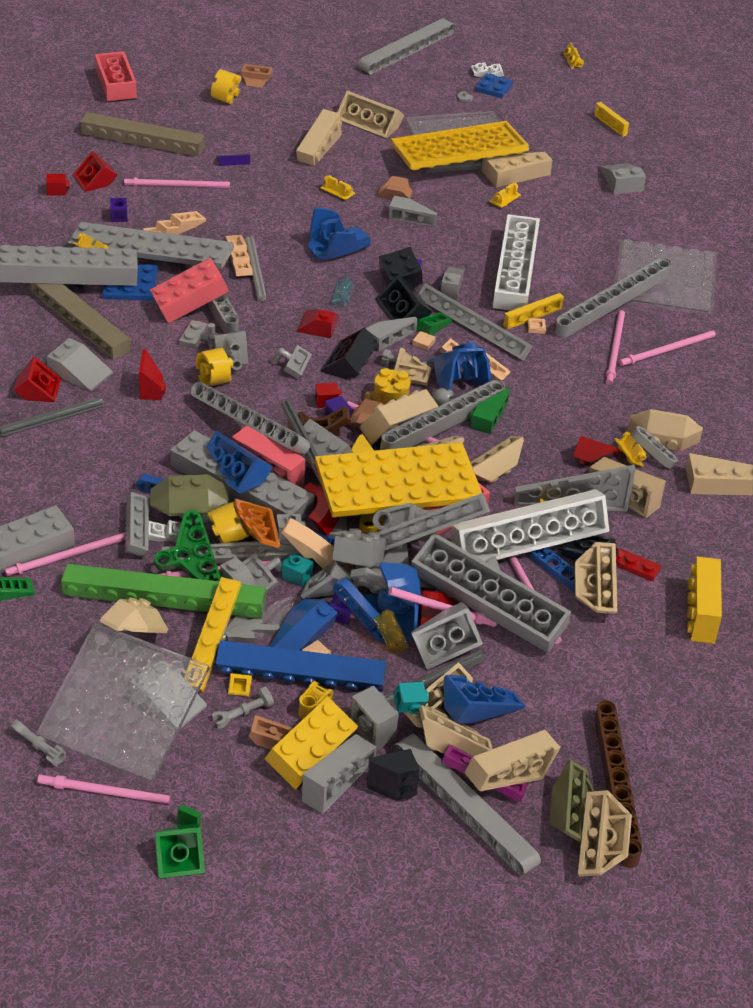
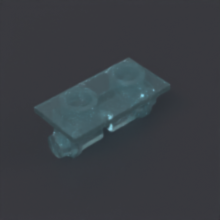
(343, 291)

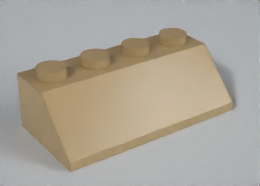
(369, 115)

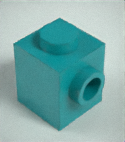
(297, 569)
(410, 697)

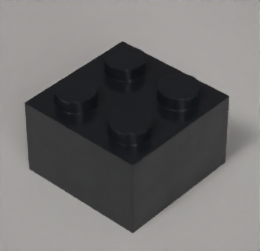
(402, 263)

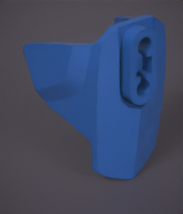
(330, 238)
(471, 359)
(403, 578)

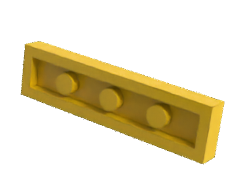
(533, 310)

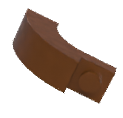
(331, 422)

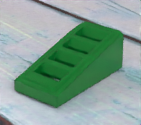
(431, 325)
(10, 593)

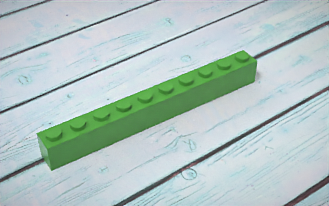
(157, 589)

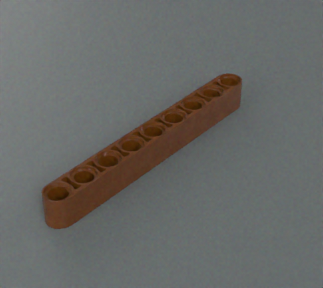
(616, 772)

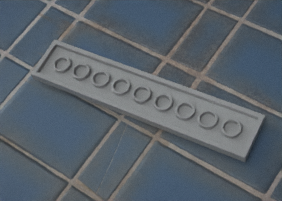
(157, 244)

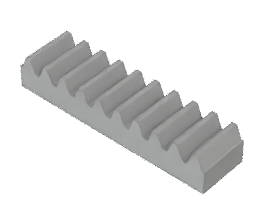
(137, 524)

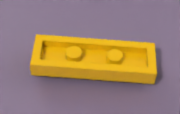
(611, 119)

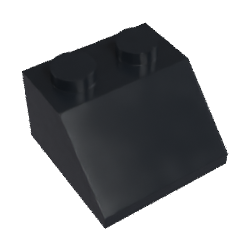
(394, 775)

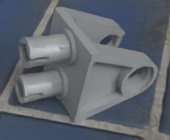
(233, 344)
(401, 514)

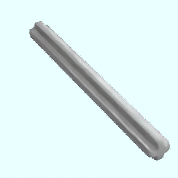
(257, 275)

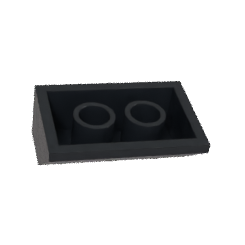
(402, 300)
(350, 355)

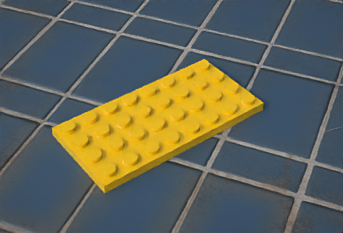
(459, 145)
(394, 477)

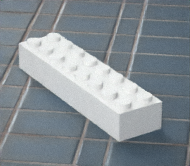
(516, 262)
(534, 526)

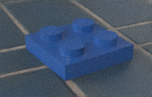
(494, 85)

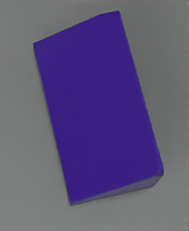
(236, 159)

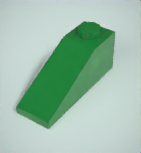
(489, 411)

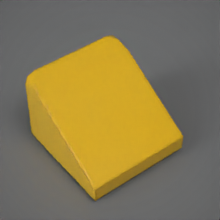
(240, 684)

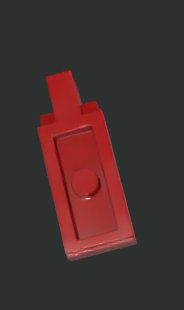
(637, 565)

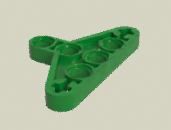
(187, 544)

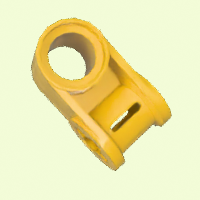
(312, 698)

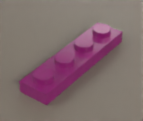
(460, 760)

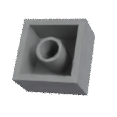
(359, 548)
(374, 717)

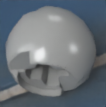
(443, 396)

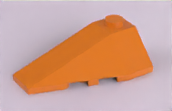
(258, 522)

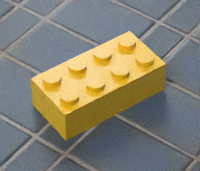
(704, 600)
(311, 741)

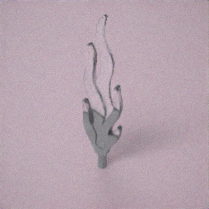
(254, 629)

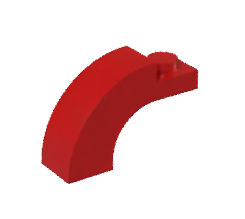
(321, 516)

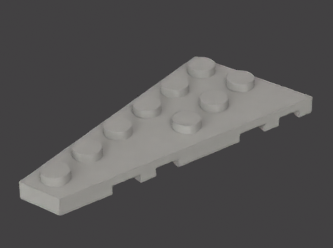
(613, 483)

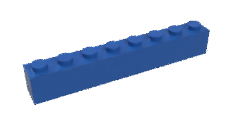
(300, 666)

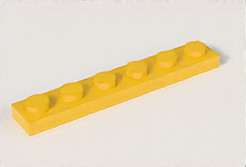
(216, 623)

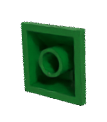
(179, 851)

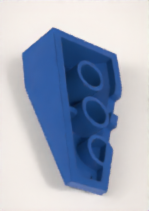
(240, 467)
(305, 624)
(477, 702)

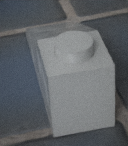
(410, 211)
(452, 282)
(391, 331)

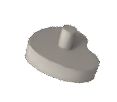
(464, 97)

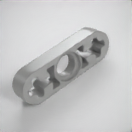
(654, 447)

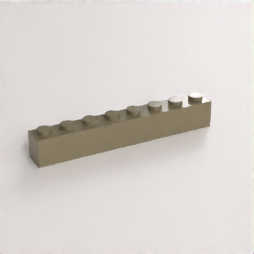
(142, 134)
(83, 318)

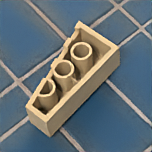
(320, 137)
(516, 167)
(396, 413)
(718, 476)
(646, 489)
(514, 762)

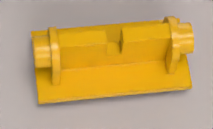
(572, 56)
(340, 190)
(506, 196)
(86, 242)
(634, 454)

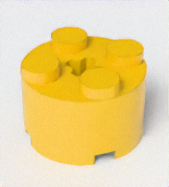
(225, 86)
(214, 366)
(392, 383)
(227, 524)

